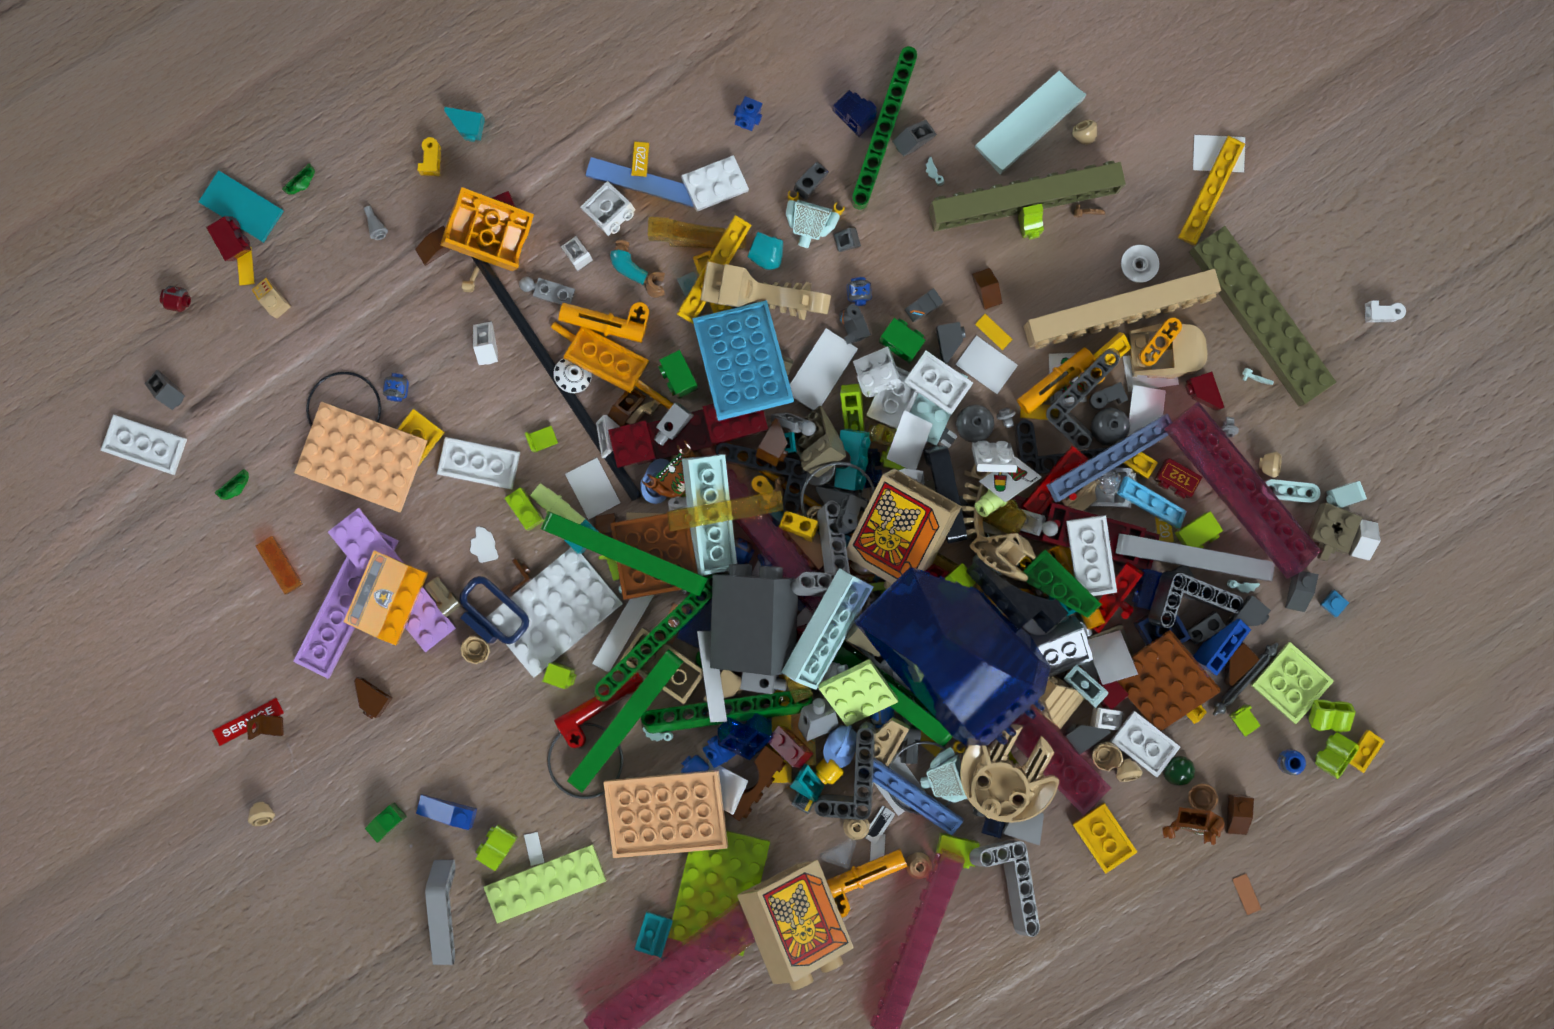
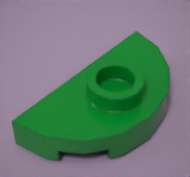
(300, 181)
(234, 486)

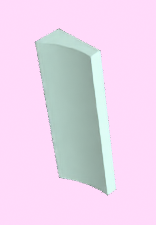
(1030, 122)
(704, 484)
(827, 629)

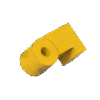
(431, 158)
(761, 485)
(799, 525)

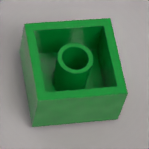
(902, 340)
(677, 371)

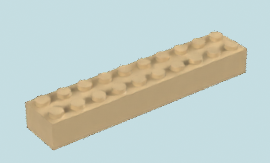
(1122, 308)

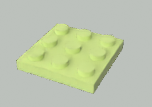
(1292, 682)
(858, 692)

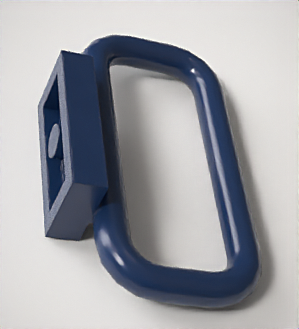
(482, 625)

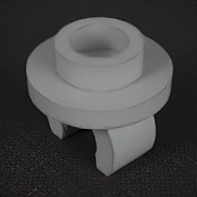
(1005, 415)
(1229, 428)

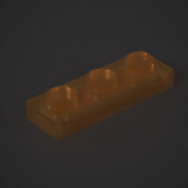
(279, 565)

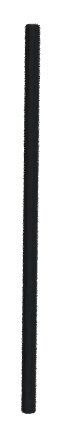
(549, 366)

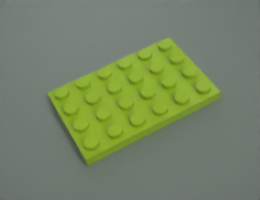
(714, 881)

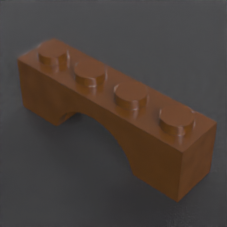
(768, 763)

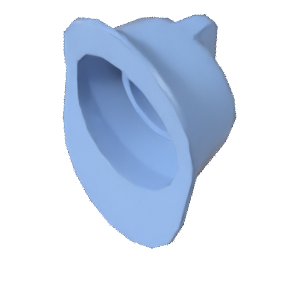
(653, 469)
(840, 745)

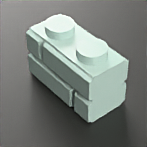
(1086, 685)

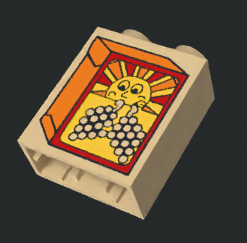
(900, 528)
(796, 924)

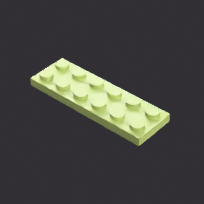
(545, 883)

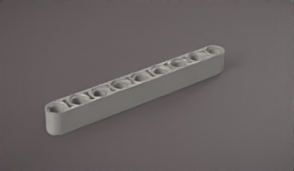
(1195, 557)

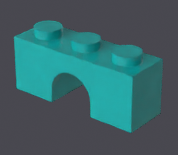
(857, 445)

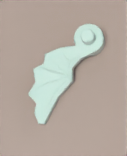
(932, 172)
(1248, 373)
(1244, 587)
(659, 736)

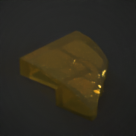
(1007, 518)

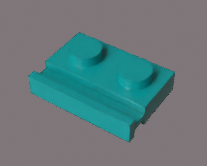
(653, 934)

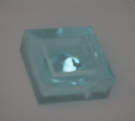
(686, 282)

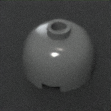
(1104, 421)
(975, 423)

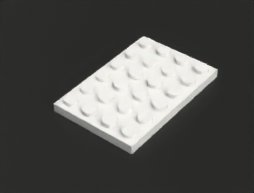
(561, 608)

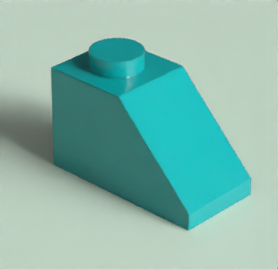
(467, 123)

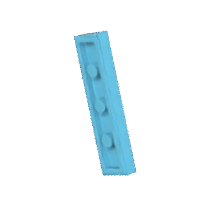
(1151, 502)

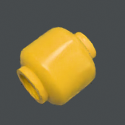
(828, 772)

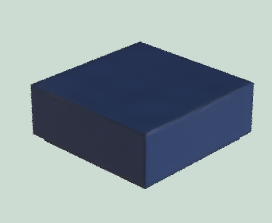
(993, 827)

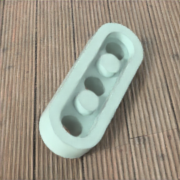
(1298, 490)

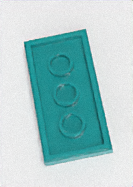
(233, 199)

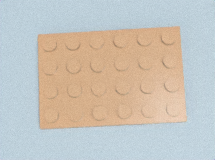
(360, 457)
(666, 814)

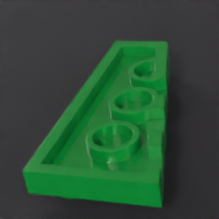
(1054, 580)

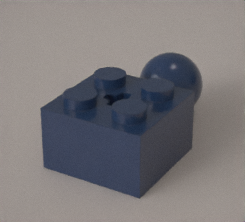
(1150, 632)

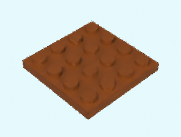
(653, 537)
(1167, 682)

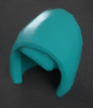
(766, 251)

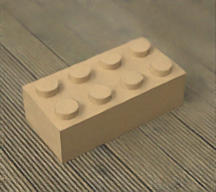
(684, 679)

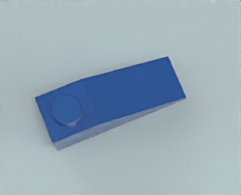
(1219, 648)
(447, 812)

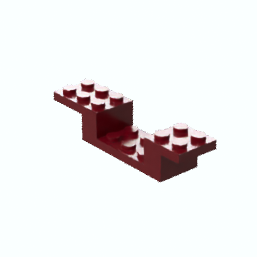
(637, 445)
(1061, 514)

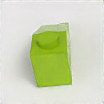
(852, 407)

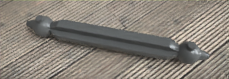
(1241, 684)

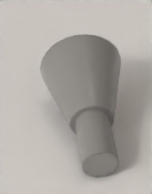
(376, 228)

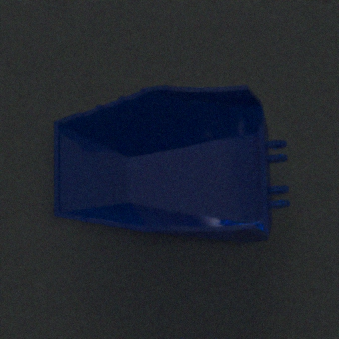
(957, 655)

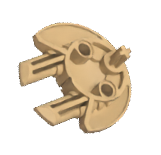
(1008, 779)

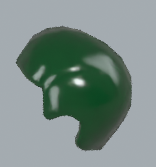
(1179, 771)

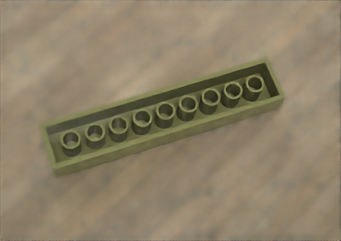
(1010, 199)
(1263, 317)

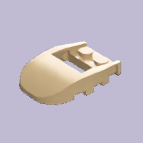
(1188, 352)

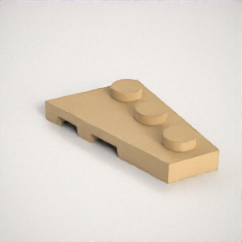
(888, 740)

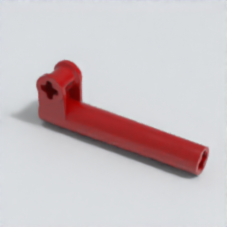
(570, 722)

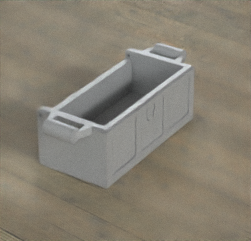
(1065, 645)

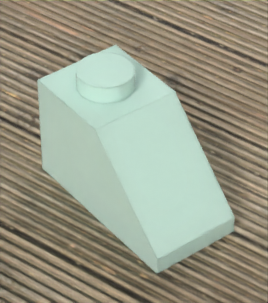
(1346, 494)

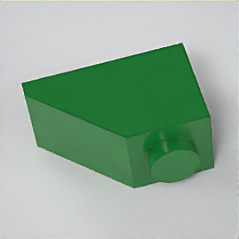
(385, 822)

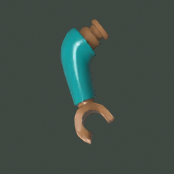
(623, 264)

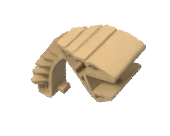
(736, 287)
(999, 551)
(1059, 701)

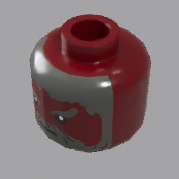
(175, 298)

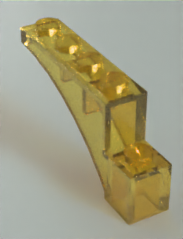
(685, 234)

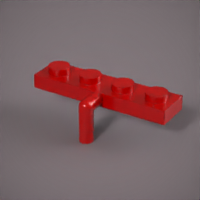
(1041, 496)
(1111, 602)

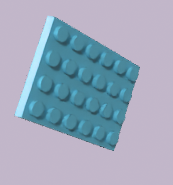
(743, 360)

